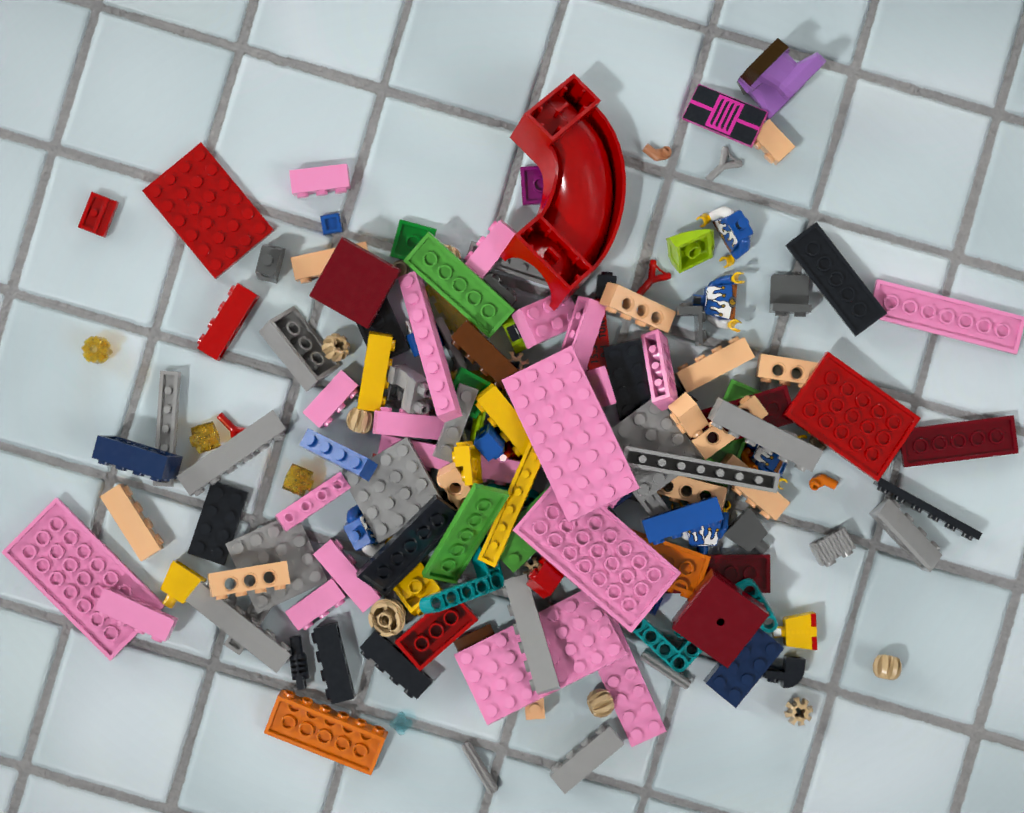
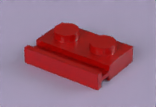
(98, 214)

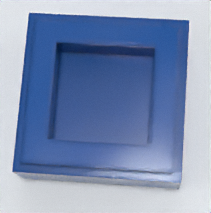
(331, 224)

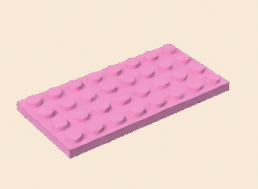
(570, 434)
(599, 558)
(73, 570)
(578, 642)

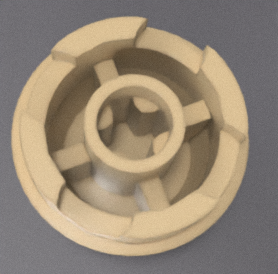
(387, 617)

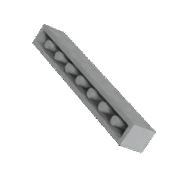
(701, 469)

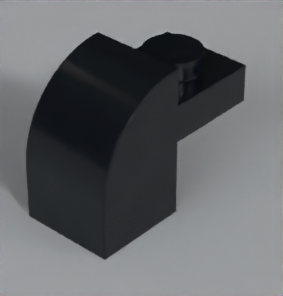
(791, 673)

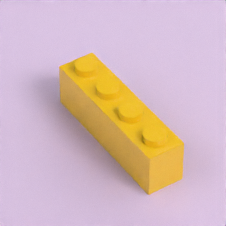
(375, 371)
(503, 416)

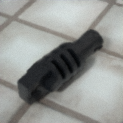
(298, 662)

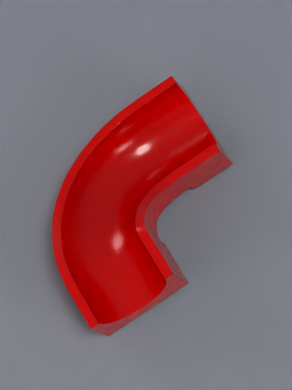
(580, 188)

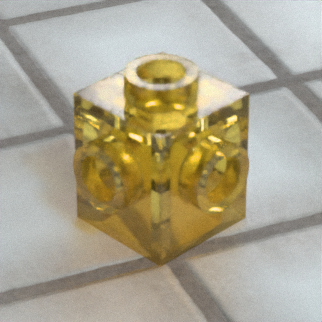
(103, 349)
(205, 437)
(298, 480)

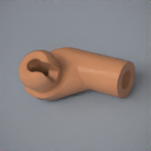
(657, 154)

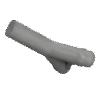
(723, 164)

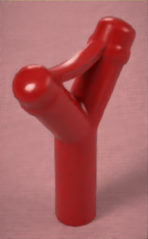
(652, 278)
(234, 430)
(509, 453)

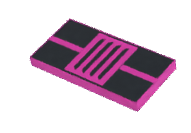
(725, 115)

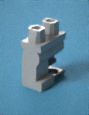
(411, 389)

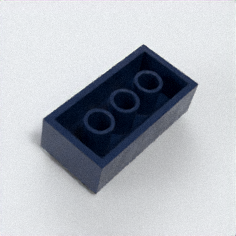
(137, 458)
(746, 669)

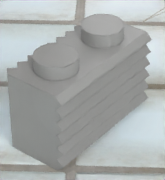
(832, 546)

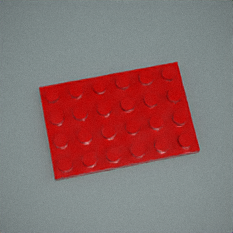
(208, 210)
(851, 416)

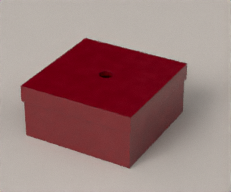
(355, 282)
(719, 618)

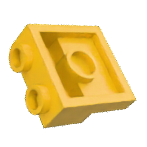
(469, 457)
(414, 588)

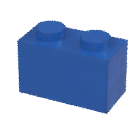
(489, 442)

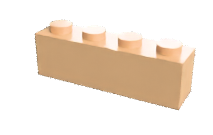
(312, 264)
(714, 365)
(769, 503)
(132, 522)

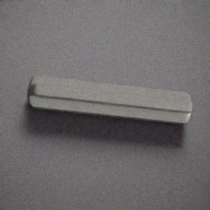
(665, 669)
(479, 767)

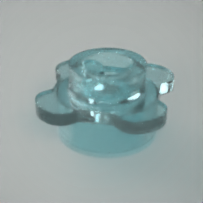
(401, 728)

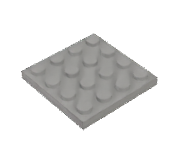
(654, 431)
(394, 491)
(274, 545)

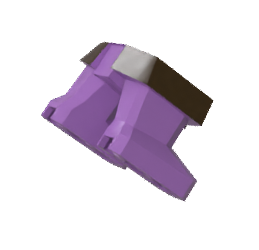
(777, 77)

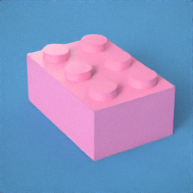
(541, 323)

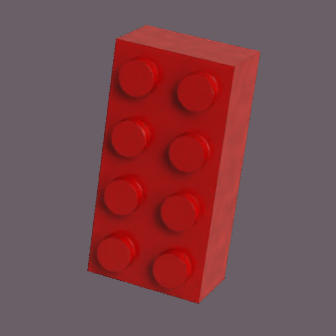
(435, 633)

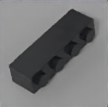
(334, 663)
(396, 664)

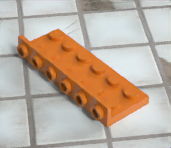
(688, 562)
(326, 731)

